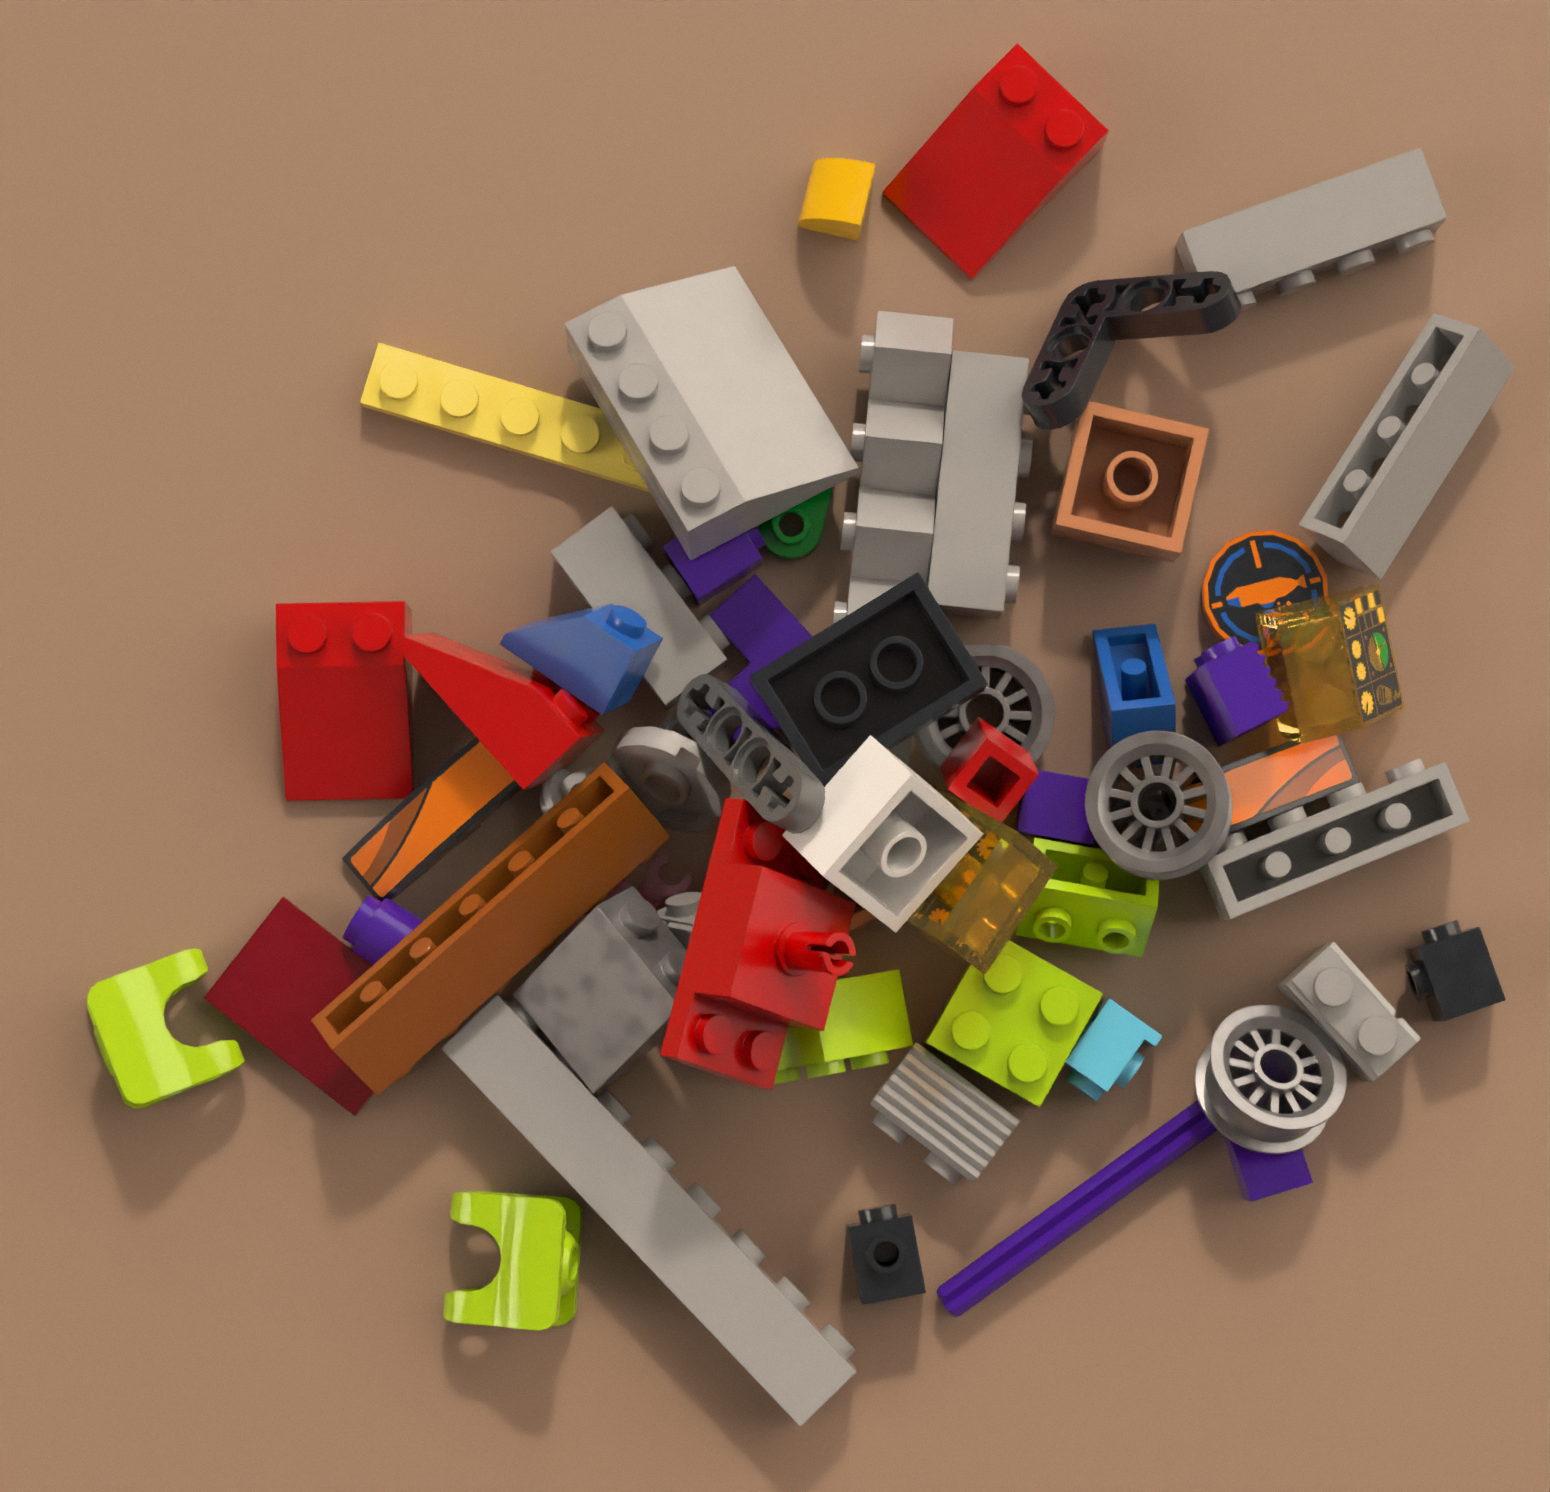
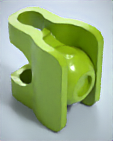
(134, 1036)
(538, 1260)

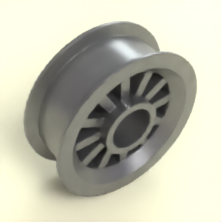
(1033, 688)
(1173, 749)
(1270, 1079)

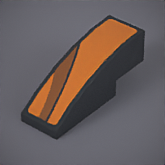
(1278, 781)
(431, 821)

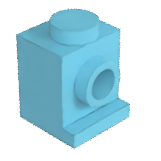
(1108, 1050)

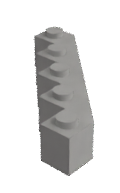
(898, 458)

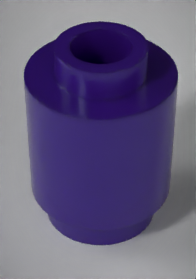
(379, 928)

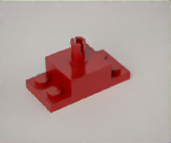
(757, 953)

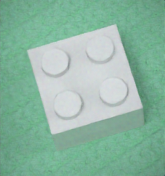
(885, 835)

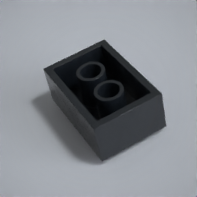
(867, 675)

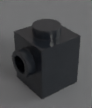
(1453, 971)
(885, 1254)

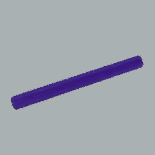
(1075, 1210)

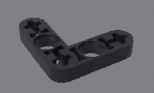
(1113, 309)

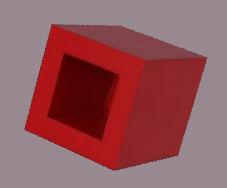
(989, 770)

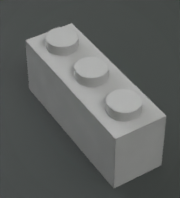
(610, 566)

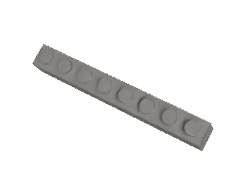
(652, 1210)

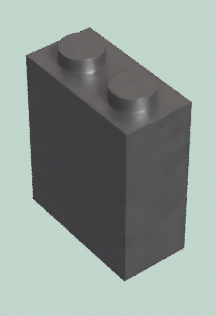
(607, 989)

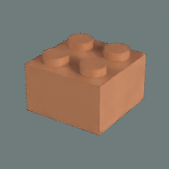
(1129, 482)

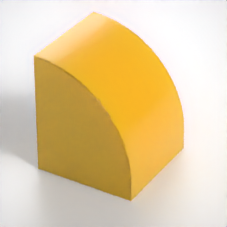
(837, 197)

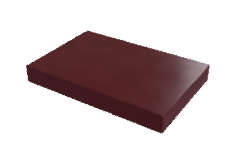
(281, 984)

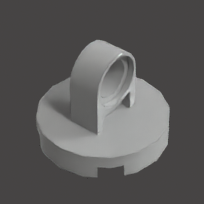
(671, 775)

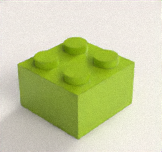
(1014, 1022)

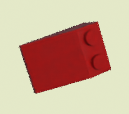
(996, 162)
(345, 700)
(513, 712)

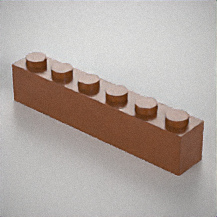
(490, 929)

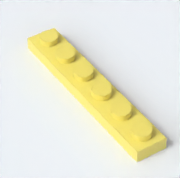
(497, 414)

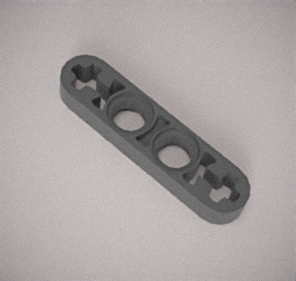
(749, 752)

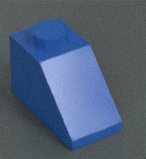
(589, 652)
(1133, 683)

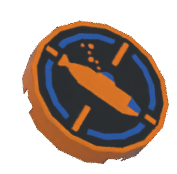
(1257, 575)

